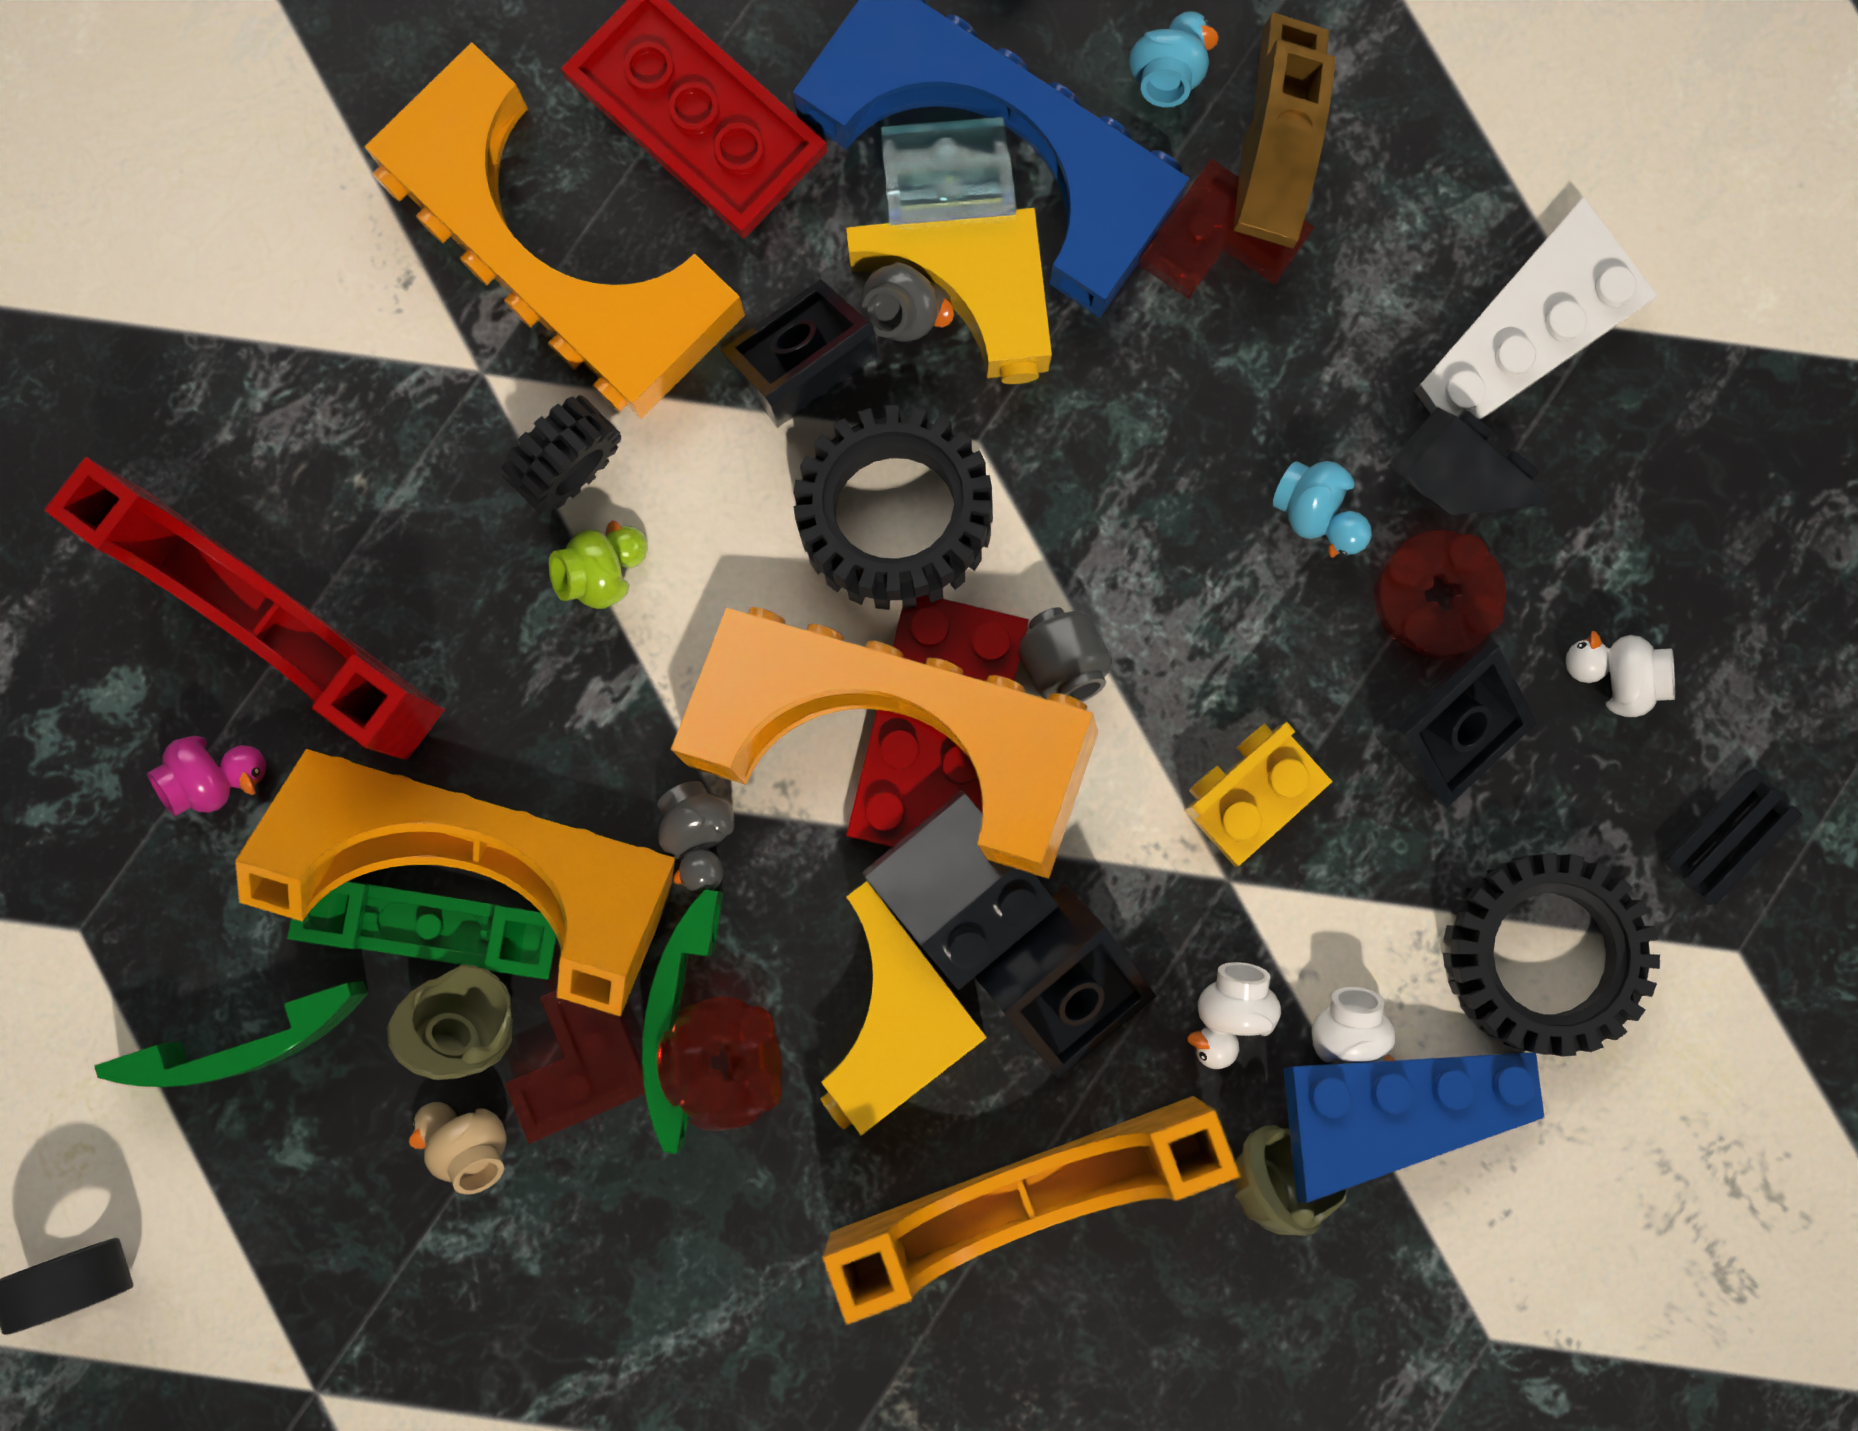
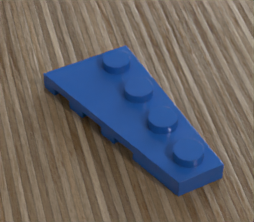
(1389, 1115)

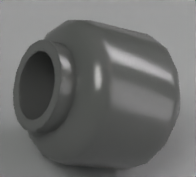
(1065, 654)

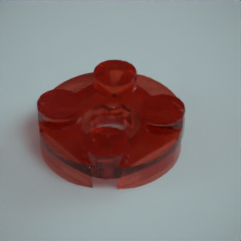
(1460, 563)
(753, 1057)

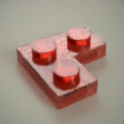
(1205, 229)
(594, 1075)

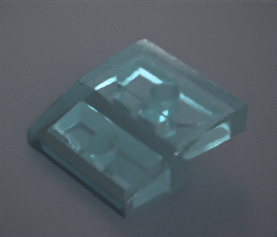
(947, 171)

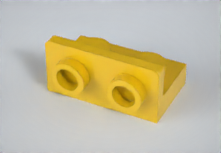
(1257, 794)

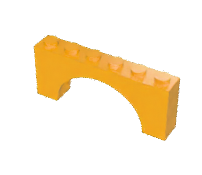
(448, 159)
(776, 677)
(353, 820)
(906, 1247)

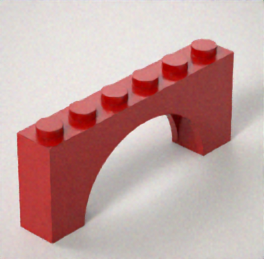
(162, 545)

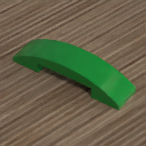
(431, 928)
(693, 935)
(167, 1064)

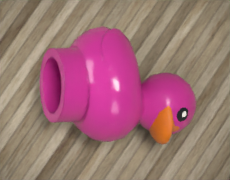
(196, 782)

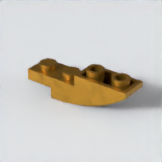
(1286, 130)

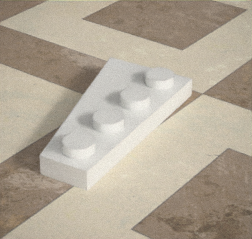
(1546, 314)

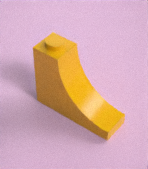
(988, 272)
(910, 1028)

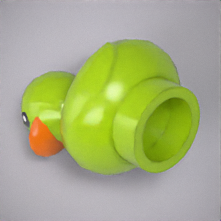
(593, 564)

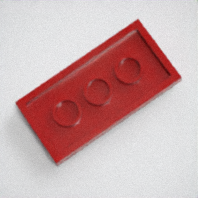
(695, 111)
(908, 763)

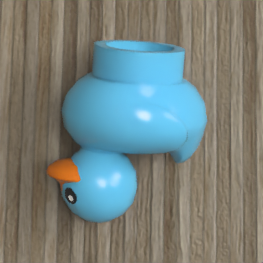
(1173, 59)
(1313, 502)

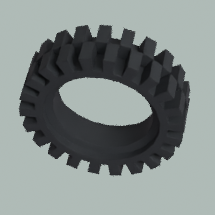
(879, 440)
(1624, 941)

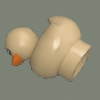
(461, 1147)

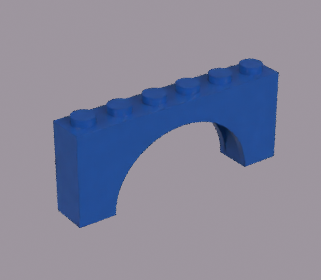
(912, 57)

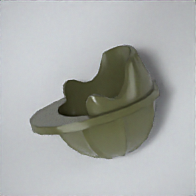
(453, 1024)
(1269, 1190)

